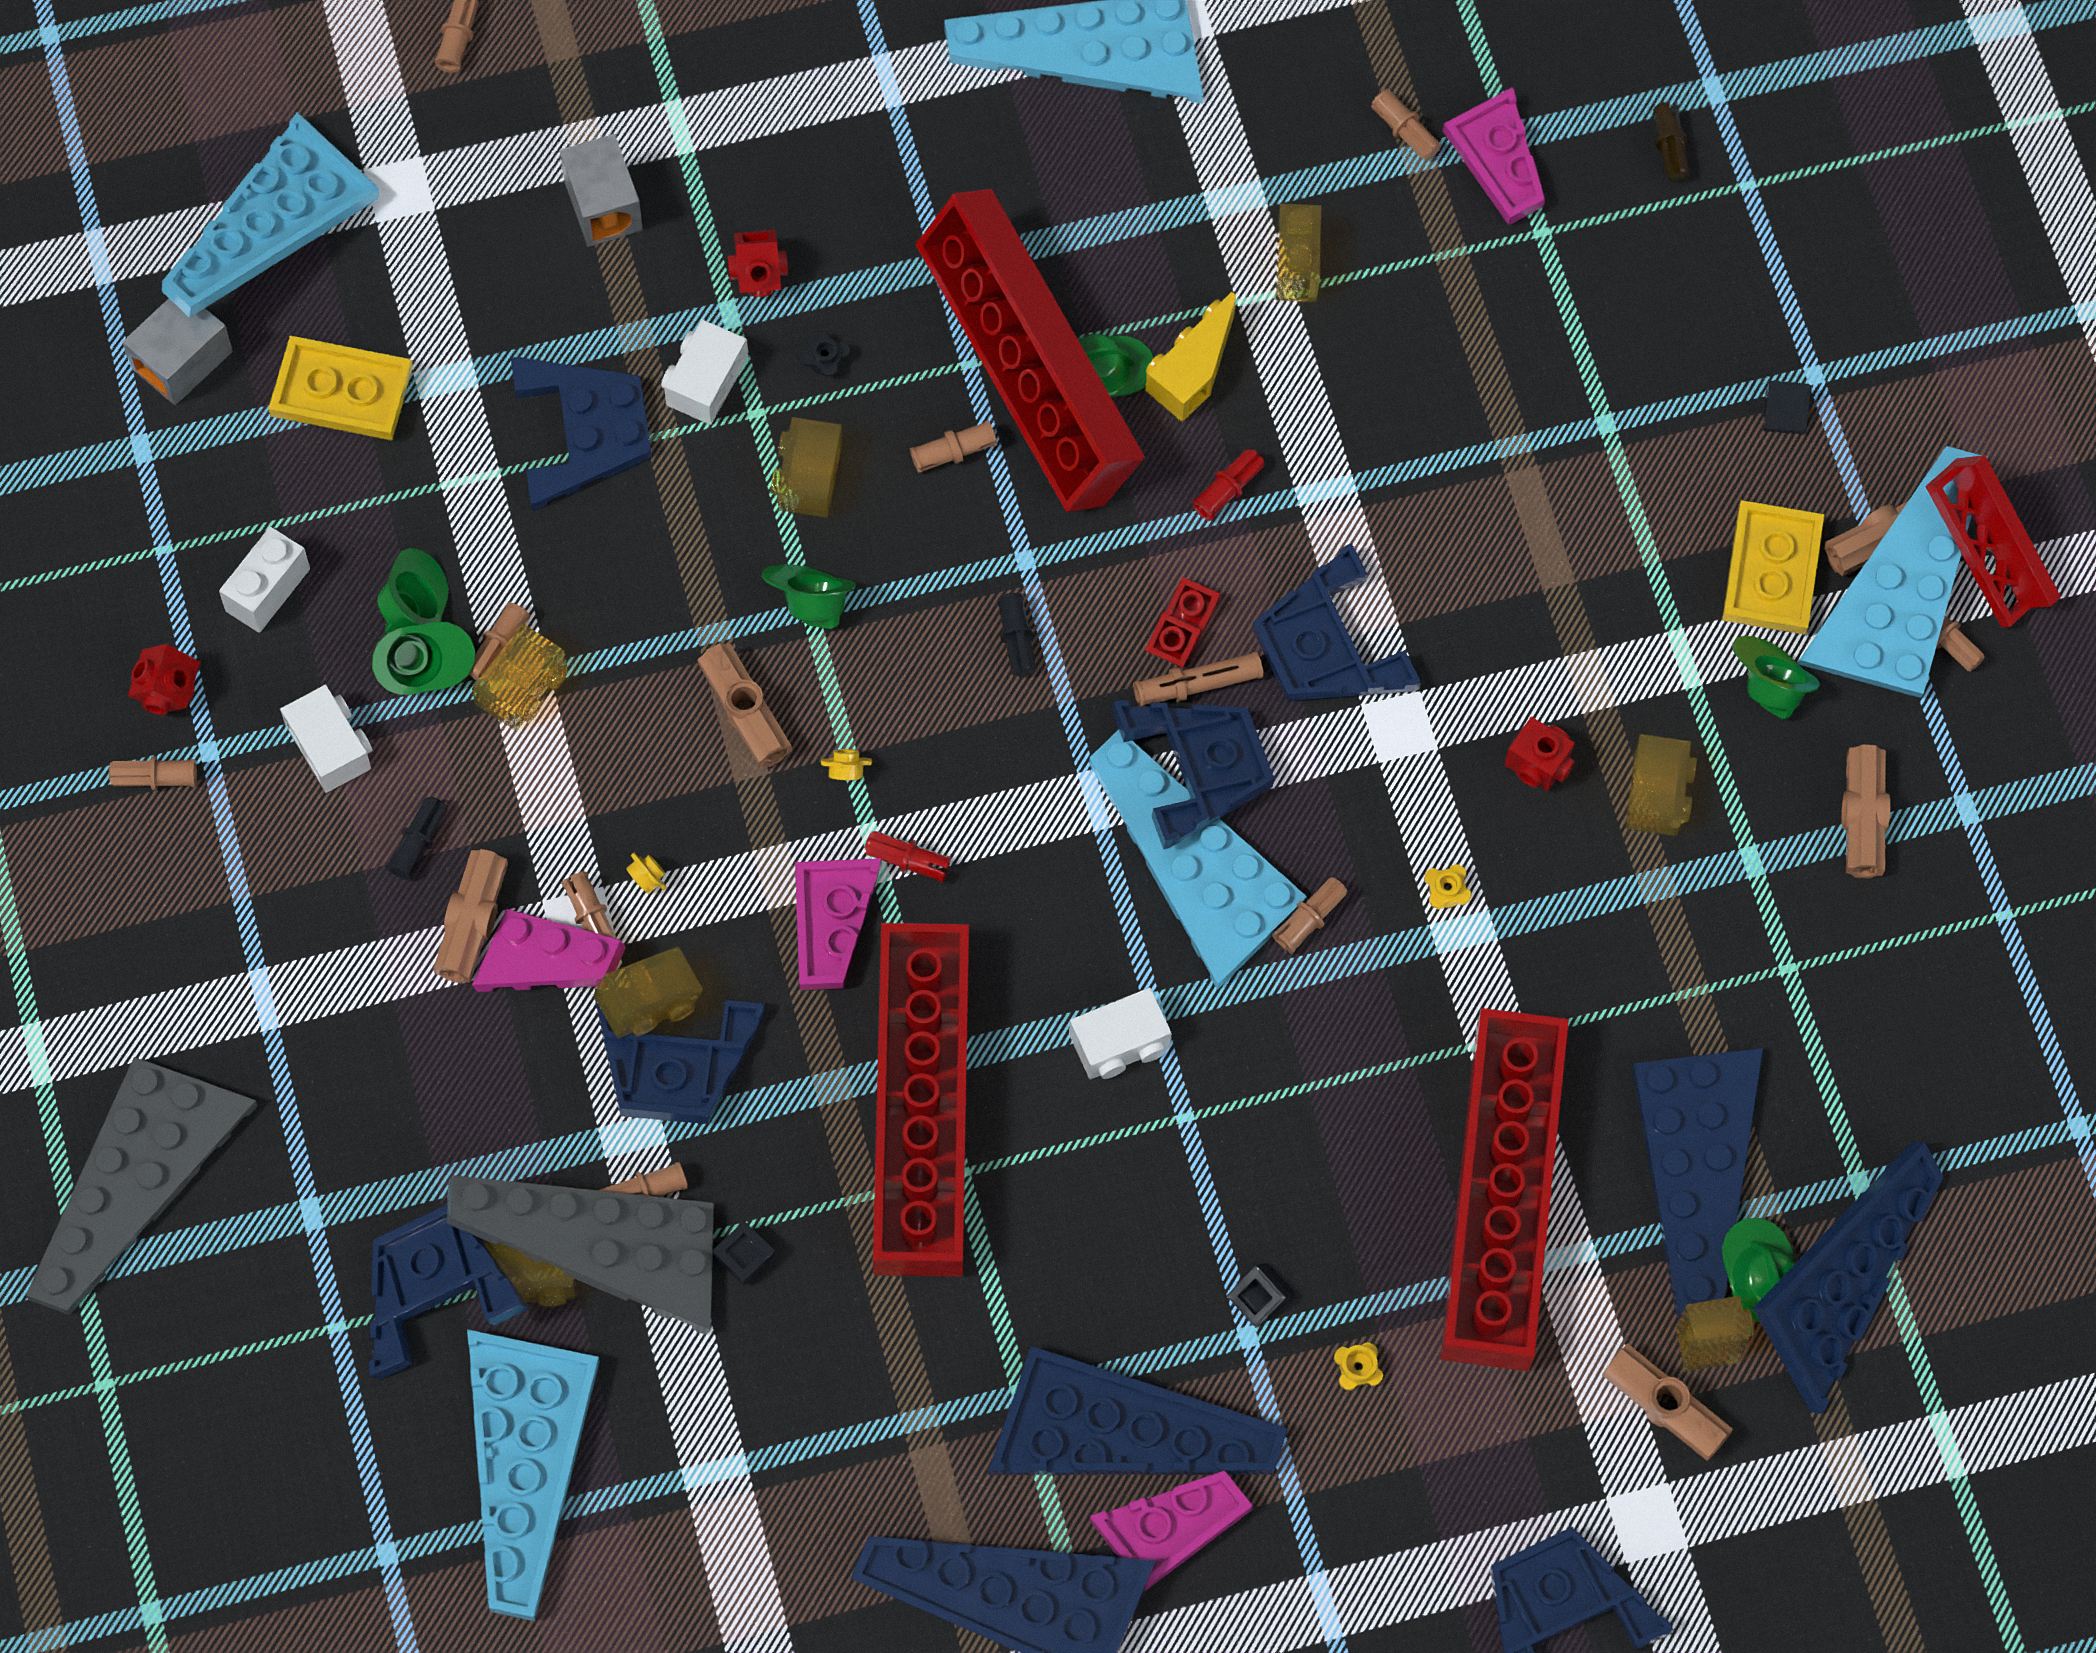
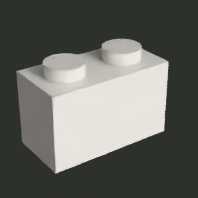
(705, 371)
(264, 579)
(326, 738)
(1120, 1034)

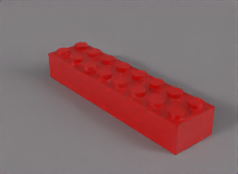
(1029, 350)
(921, 1100)
(1504, 1190)

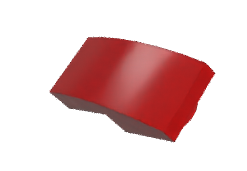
(1183, 622)

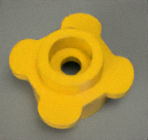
(846, 764)
(646, 873)
(1443, 898)
(1362, 1354)

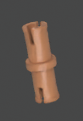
(953, 446)

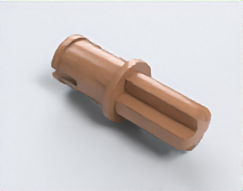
(456, 35)
(1405, 124)
(498, 637)
(1958, 645)
(153, 773)
(587, 905)
(1309, 915)
(654, 1183)

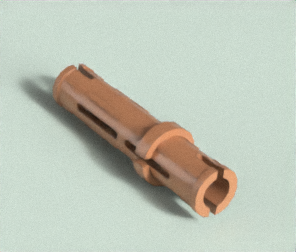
(1199, 679)

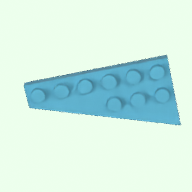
(1087, 43)
(274, 211)
(1898, 601)
(1212, 879)
(527, 1439)

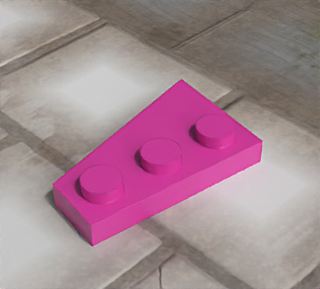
(1496, 152)
(830, 917)
(545, 952)
(1173, 1523)

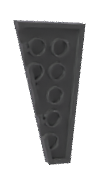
(139, 1164)
(610, 1240)

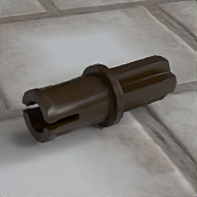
(1671, 141)

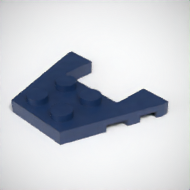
(601, 422)
(1312, 647)
(1215, 755)
(679, 1075)
(422, 1268)
(1561, 1587)

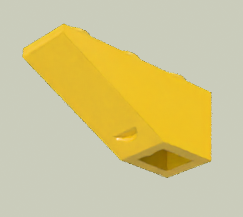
(1189, 369)

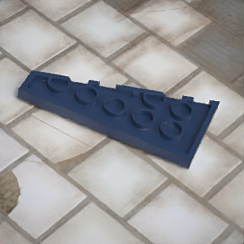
(1696, 1143)
(1842, 1277)
(1104, 1423)
(1011, 1594)

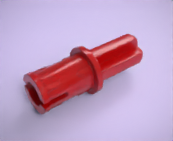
(1228, 484)
(906, 855)

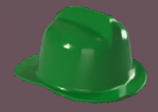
(1118, 362)
(413, 592)
(810, 593)
(423, 658)
(1773, 676)
(1755, 1259)

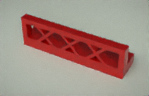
(1998, 532)

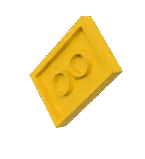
(340, 387)
(1773, 567)

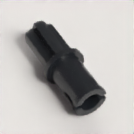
(1017, 634)
(417, 838)

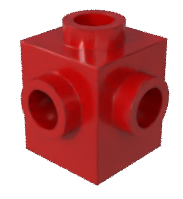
(757, 263)
(163, 679)
(1541, 754)

